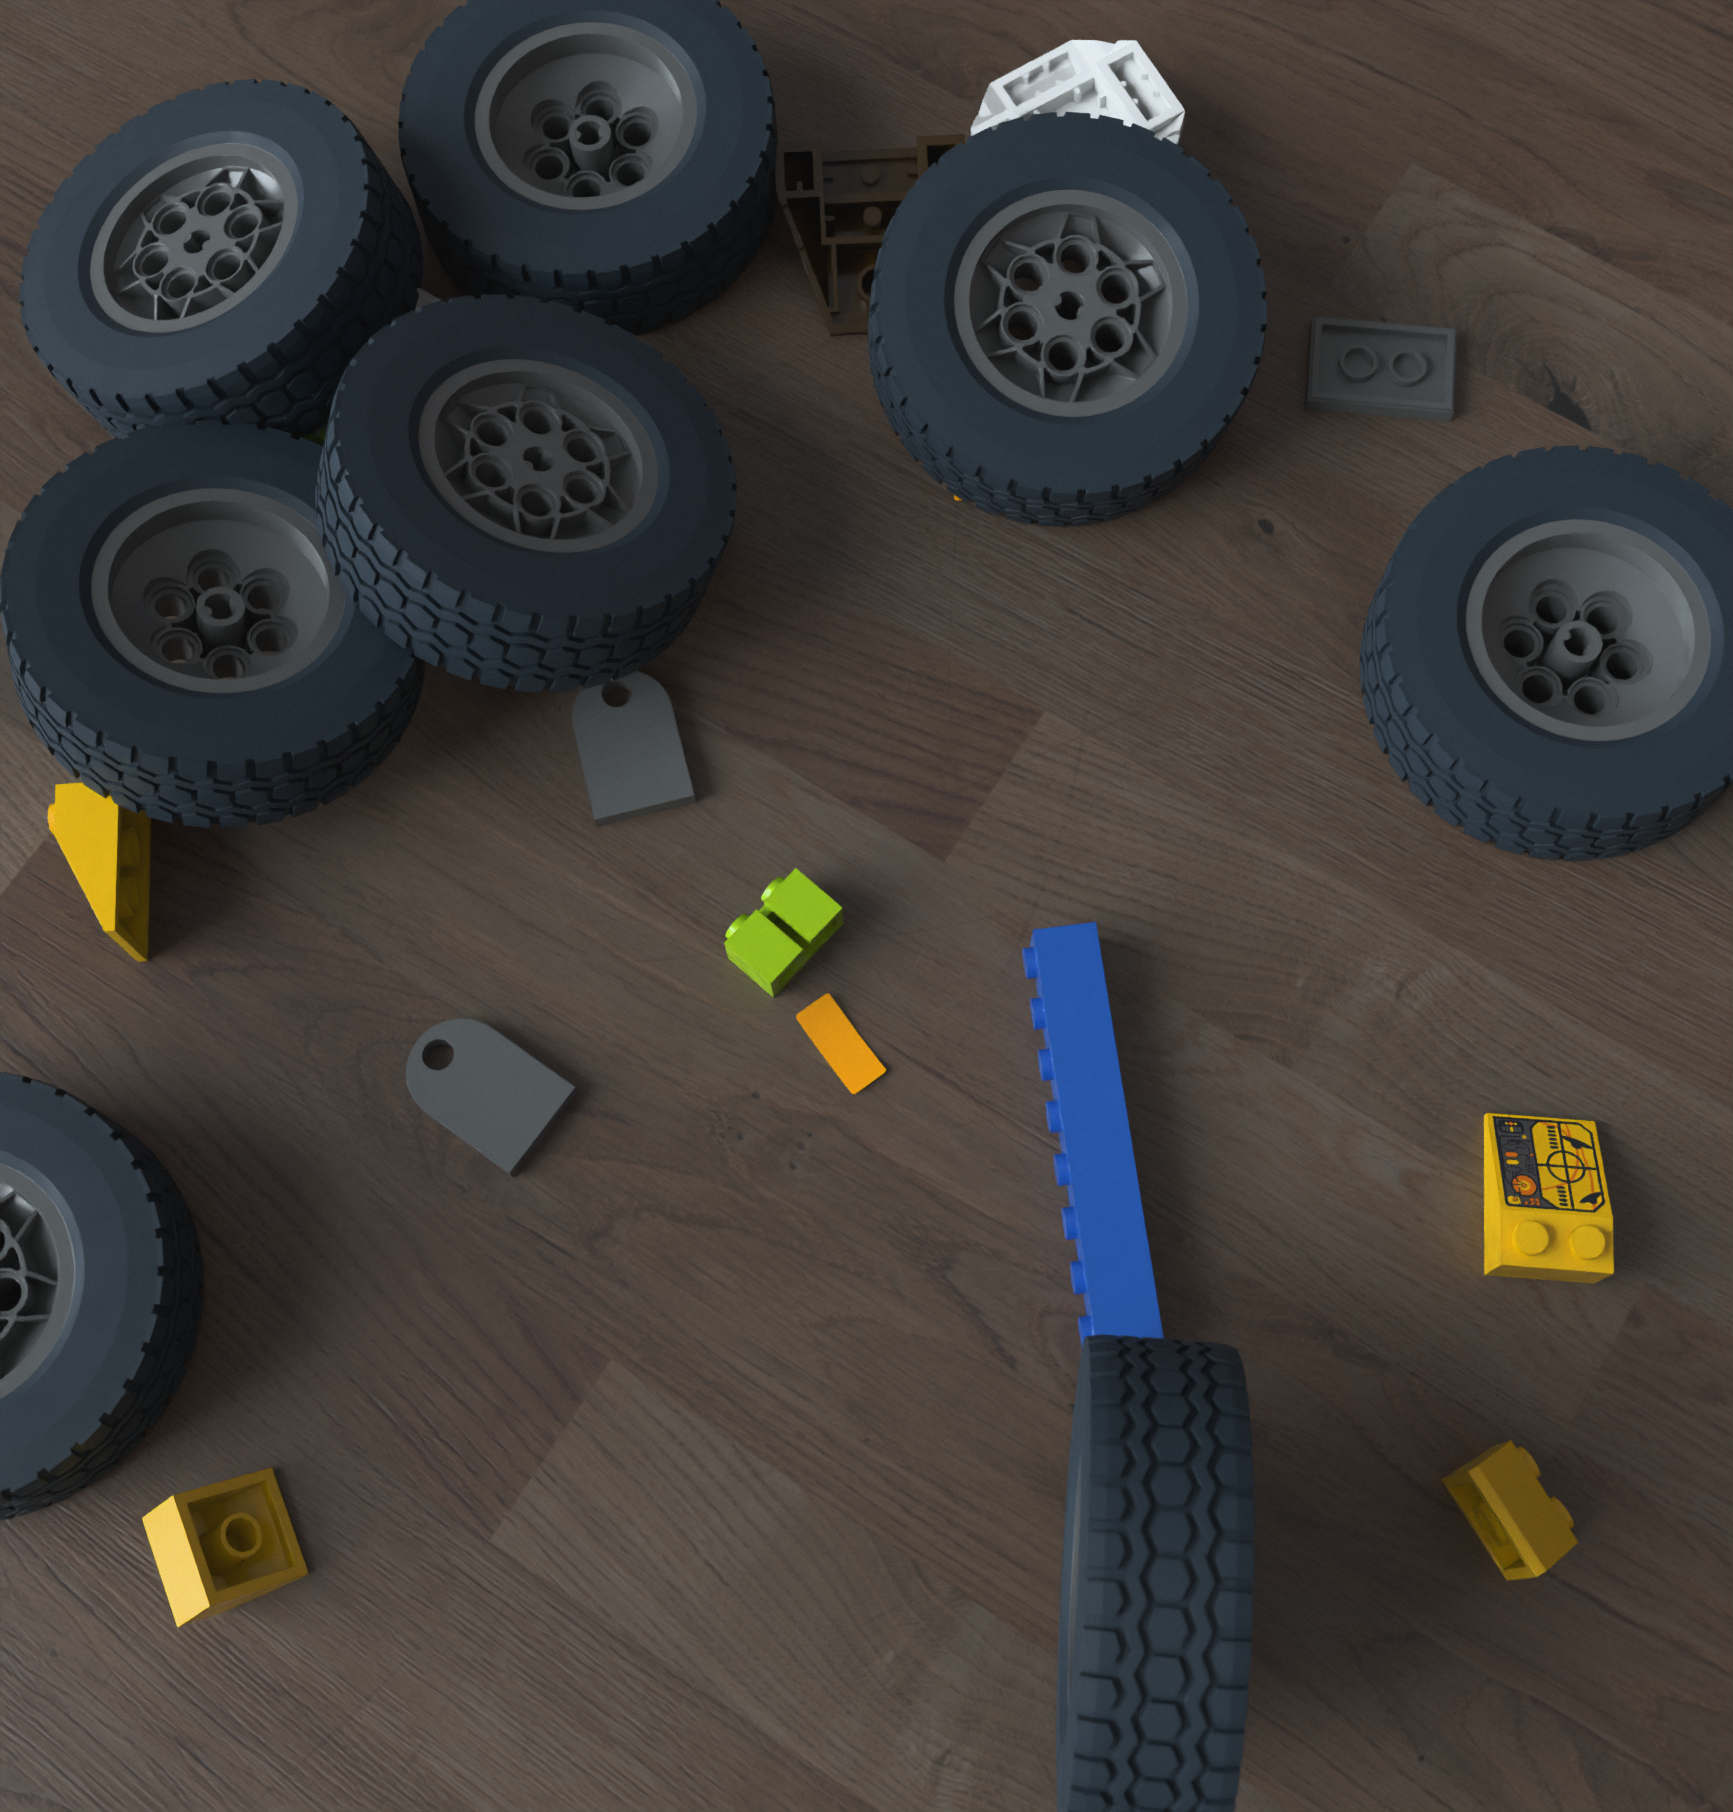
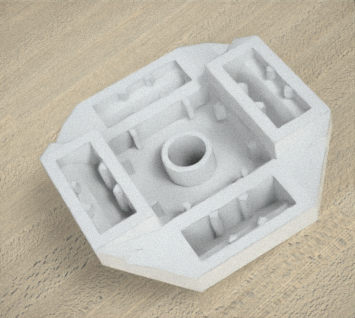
(1086, 79)

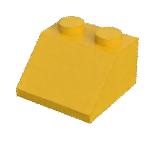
(1512, 1511)
(223, 1545)

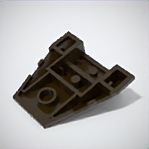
(840, 212)

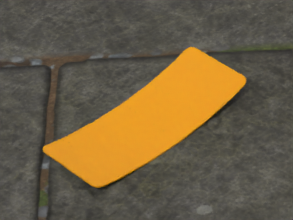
(840, 1043)

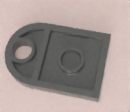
(630, 751)
(489, 1093)

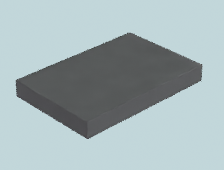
(1381, 368)

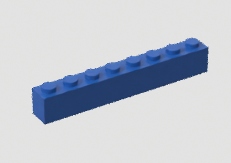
(1093, 1133)

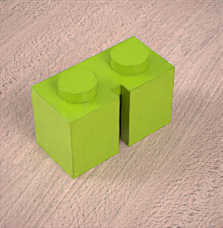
(784, 932)

